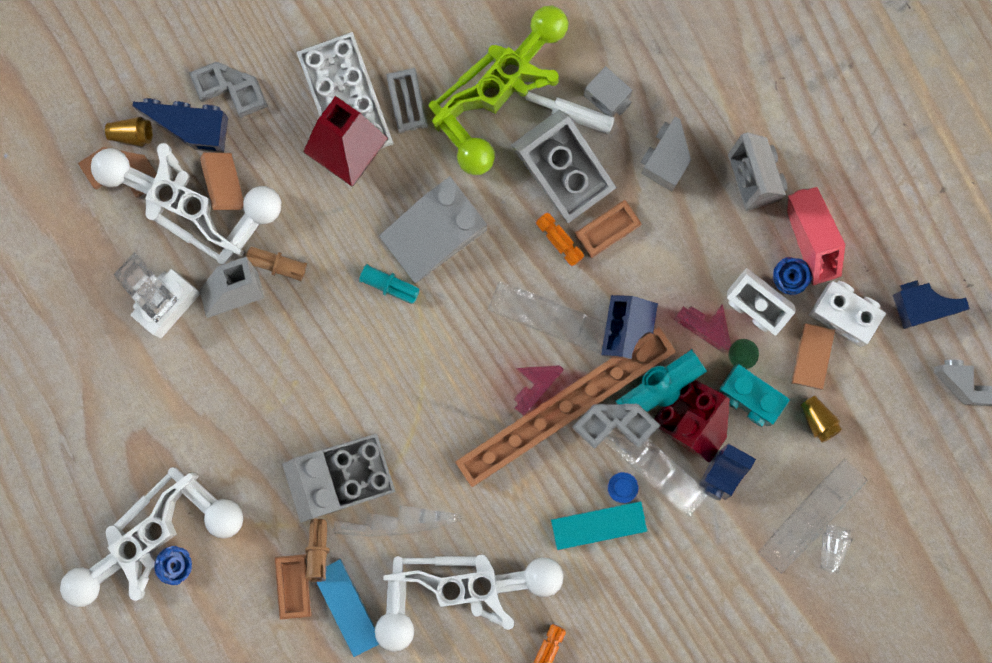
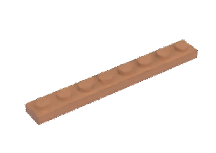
(563, 408)

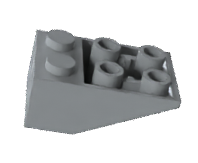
(338, 477)

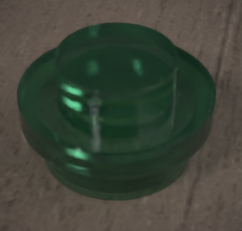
(743, 353)

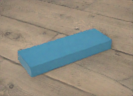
(348, 609)

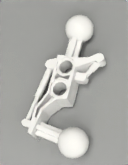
(260, 205)
(222, 519)
(396, 631)

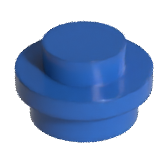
(623, 487)

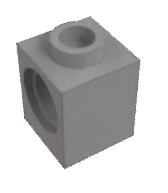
(608, 93)

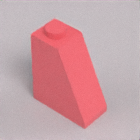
(816, 235)

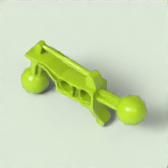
(476, 154)

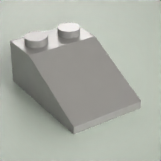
(564, 165)
(756, 171)
(433, 230)

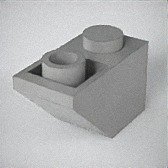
(670, 157)
(231, 287)

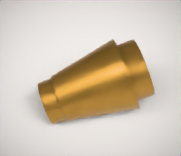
(131, 131)
(820, 419)

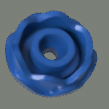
(801, 274)
(181, 568)

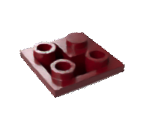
(344, 141)
(696, 420)

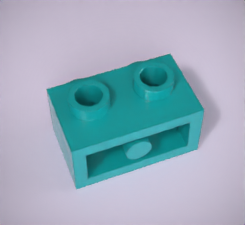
(753, 396)

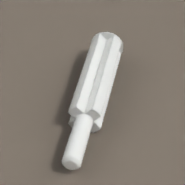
(576, 112)

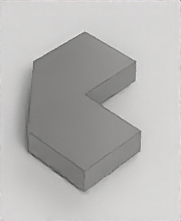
(219, 79)
(628, 418)

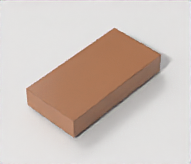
(222, 181)
(608, 229)
(813, 356)
(293, 587)

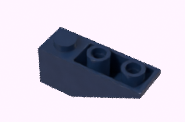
(197, 127)

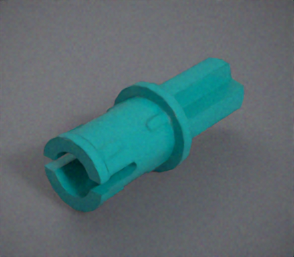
(389, 284)

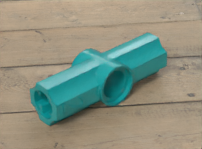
(663, 385)

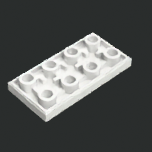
(339, 70)

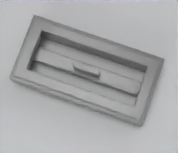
(412, 125)

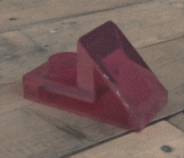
(713, 332)
(541, 379)

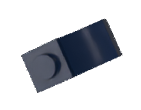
(921, 304)
(626, 323)
(726, 472)

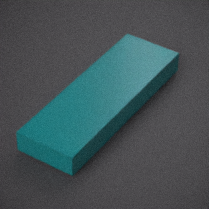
(599, 525)

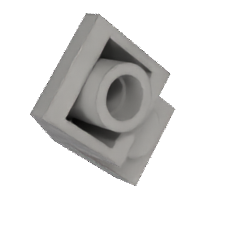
(961, 382)

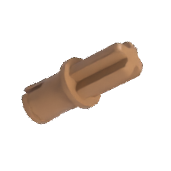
(276, 263)
(317, 551)

